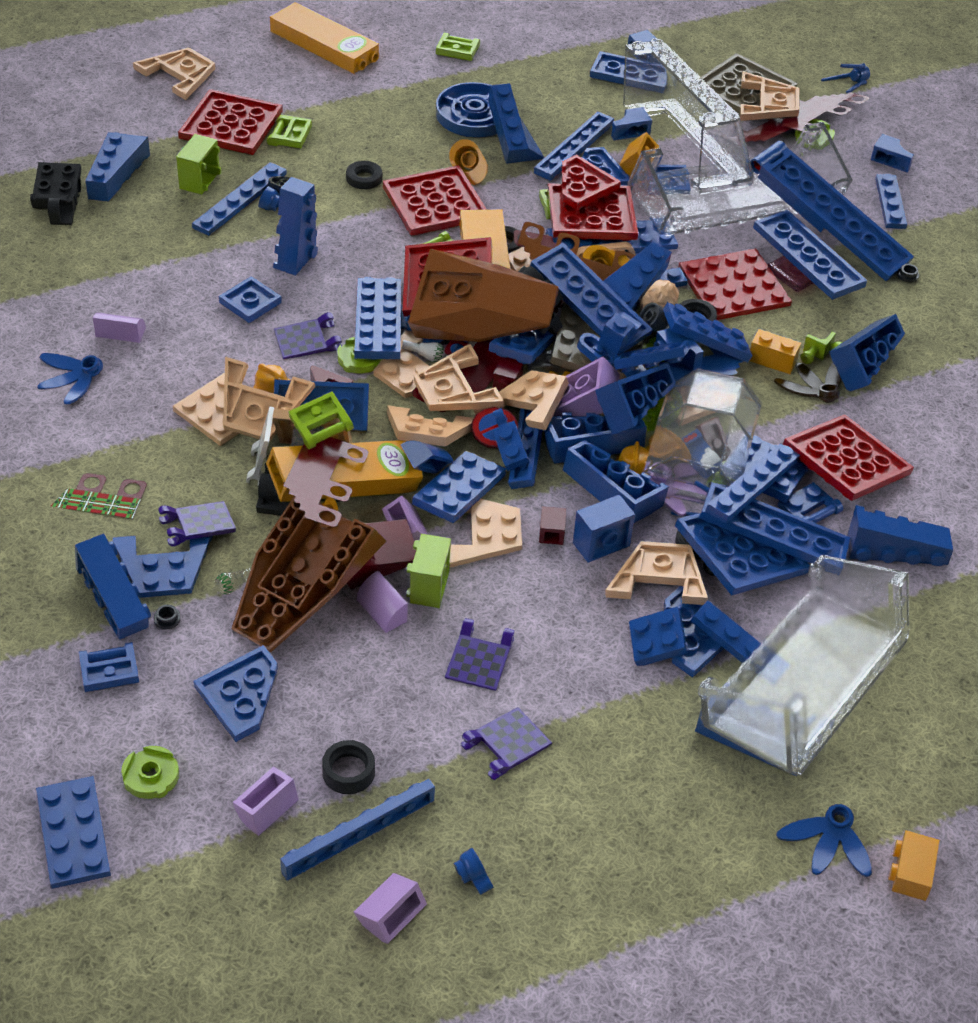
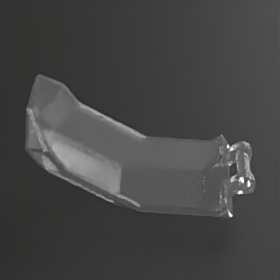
(703, 432)

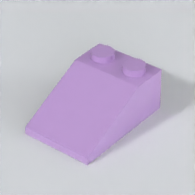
(580, 392)

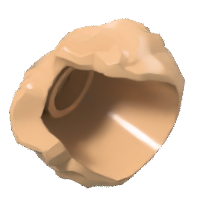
(660, 293)

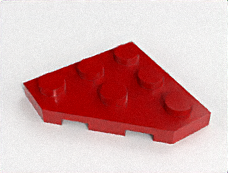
(585, 182)

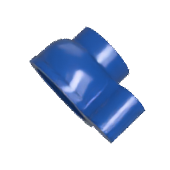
(269, 199)
(472, 869)

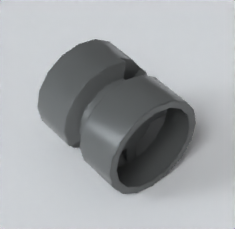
(654, 317)

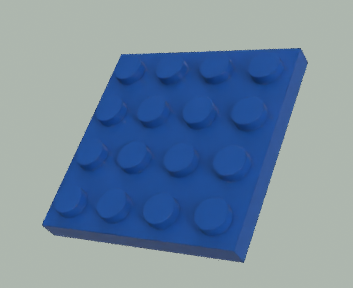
(736, 559)

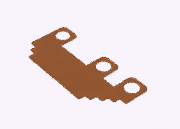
(534, 247)

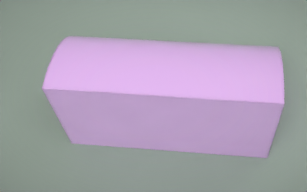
(118, 327)
(402, 509)
(382, 602)
(266, 800)
(391, 907)

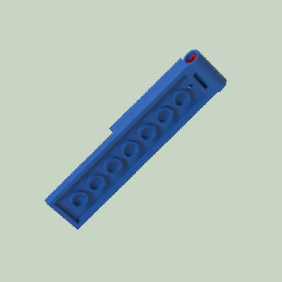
(828, 209)

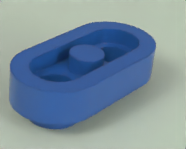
(590, 347)

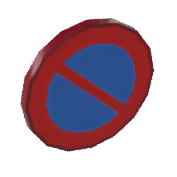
(484, 423)

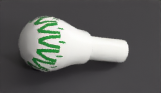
(432, 351)

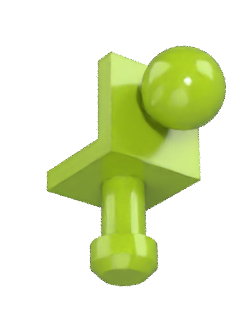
(818, 347)

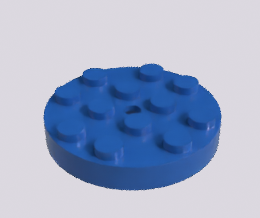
(466, 110)

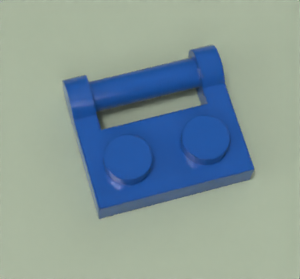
(808, 499)
(108, 671)

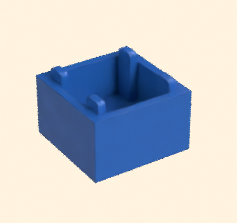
(603, 528)

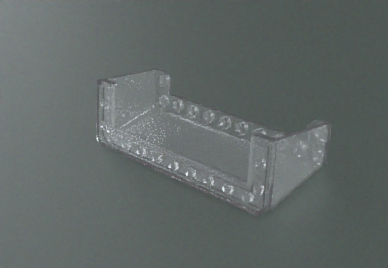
(666, 84)
(688, 211)
(813, 664)

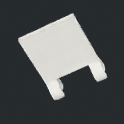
(261, 446)

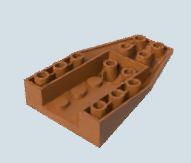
(477, 300)
(299, 572)

